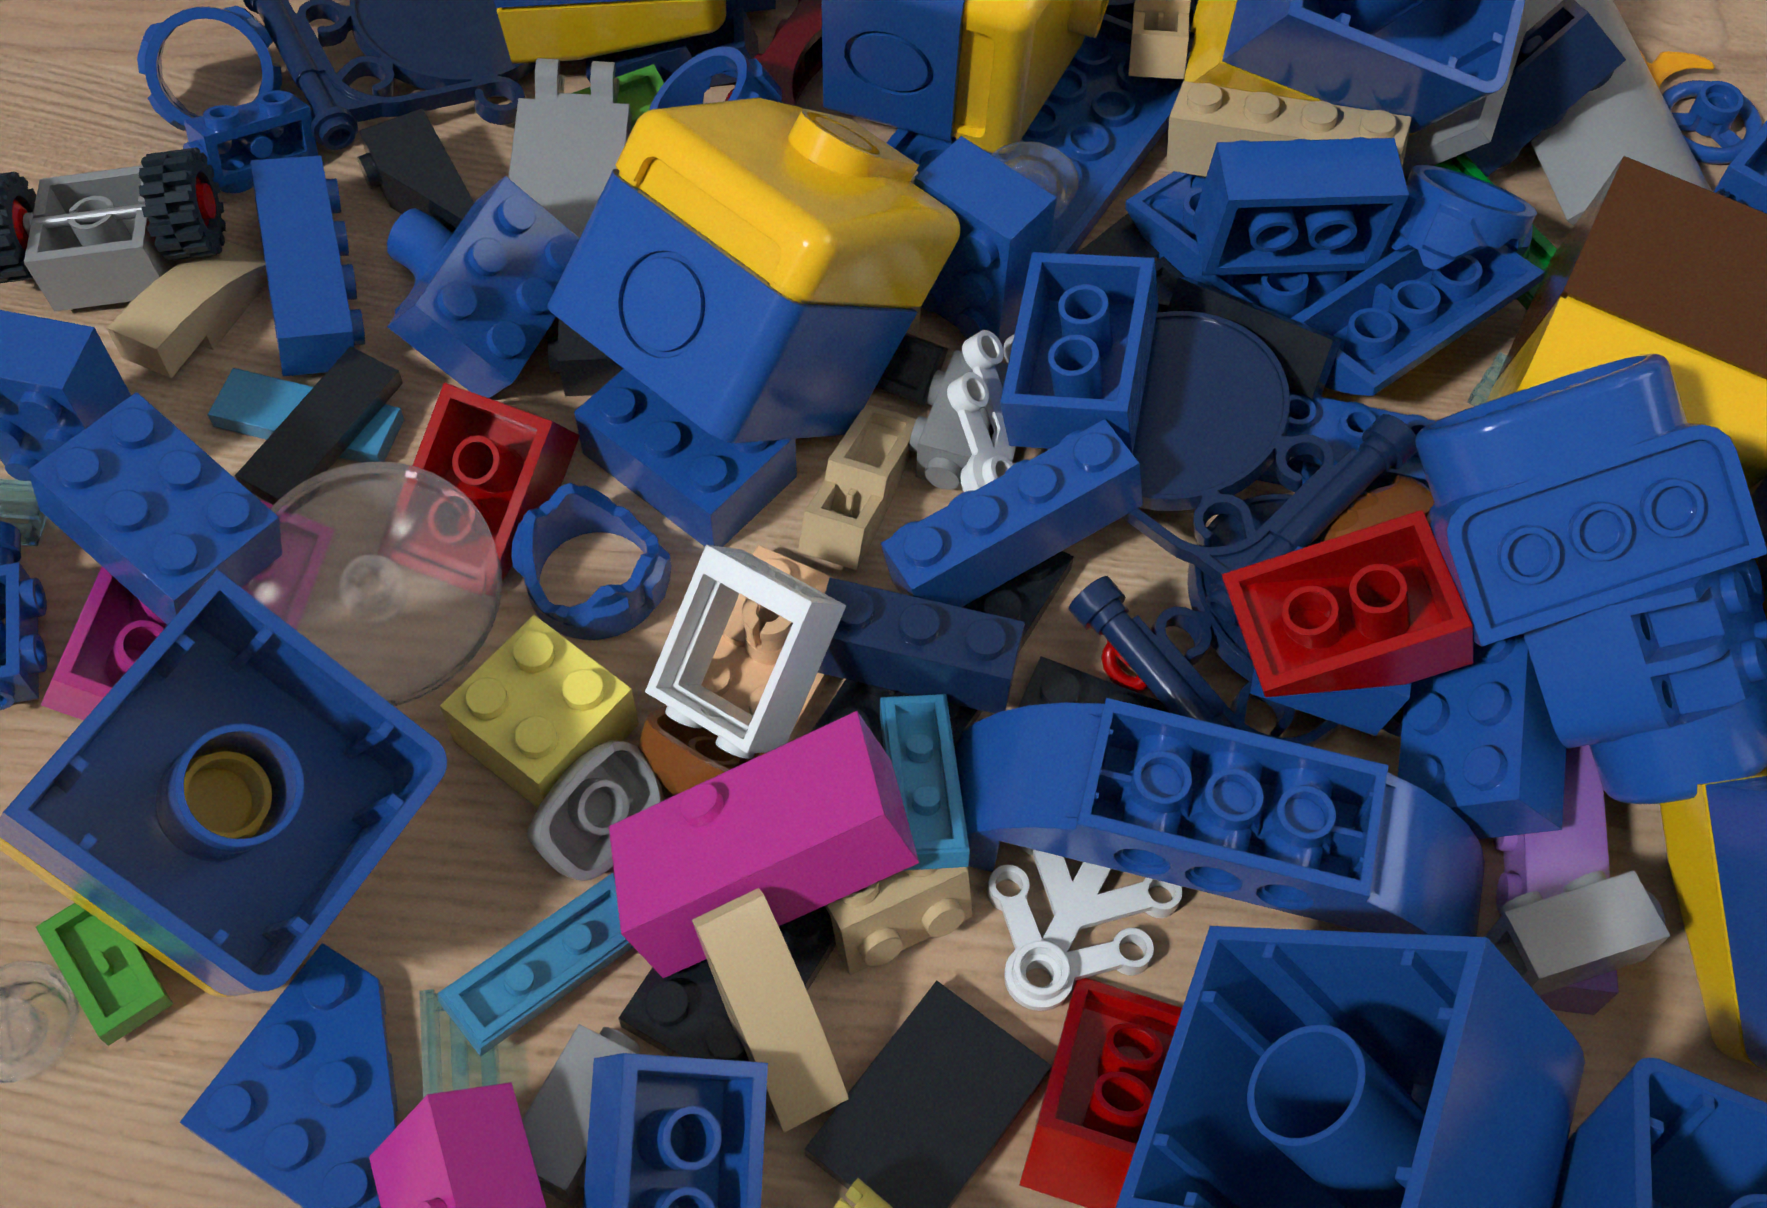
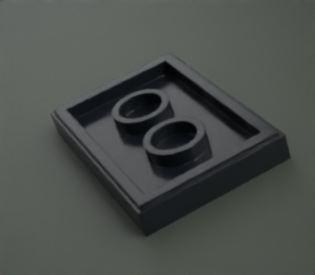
(929, 1105)

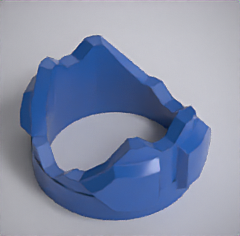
(152, 49)
(694, 78)
(1459, 215)
(613, 607)

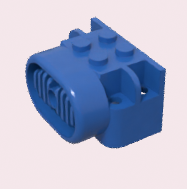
(1582, 497)
(1663, 685)

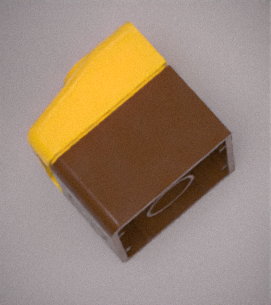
(1664, 275)

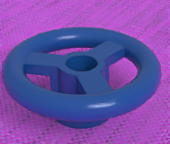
(1712, 116)

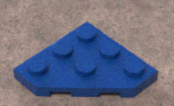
(309, 1089)

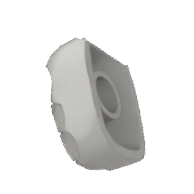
(588, 798)

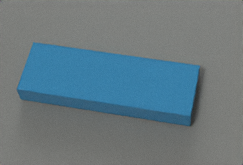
(260, 403)
(925, 766)
(537, 968)

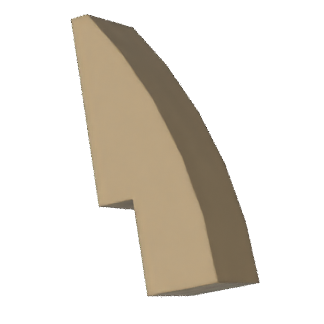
(1159, 38)
(188, 308)
(857, 487)
(770, 1008)

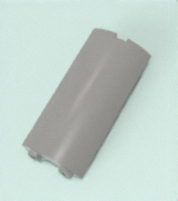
(1610, 122)

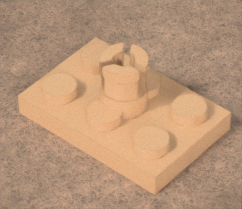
(754, 644)

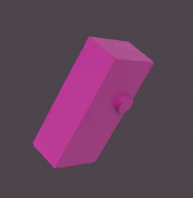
(793, 822)
(459, 1154)

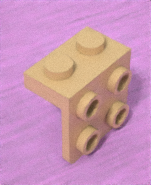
(899, 913)

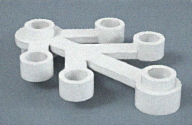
(970, 394)
(1074, 907)

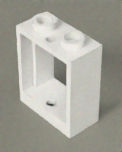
(698, 630)

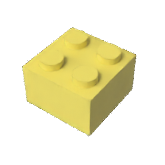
(537, 709)

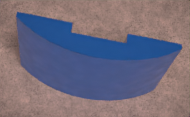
(1383, 314)

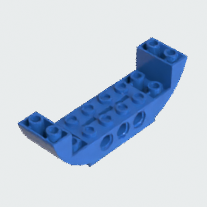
(1220, 815)

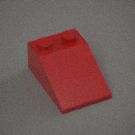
(496, 458)
(1353, 612)
(1098, 1093)

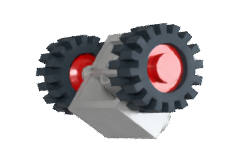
(109, 230)

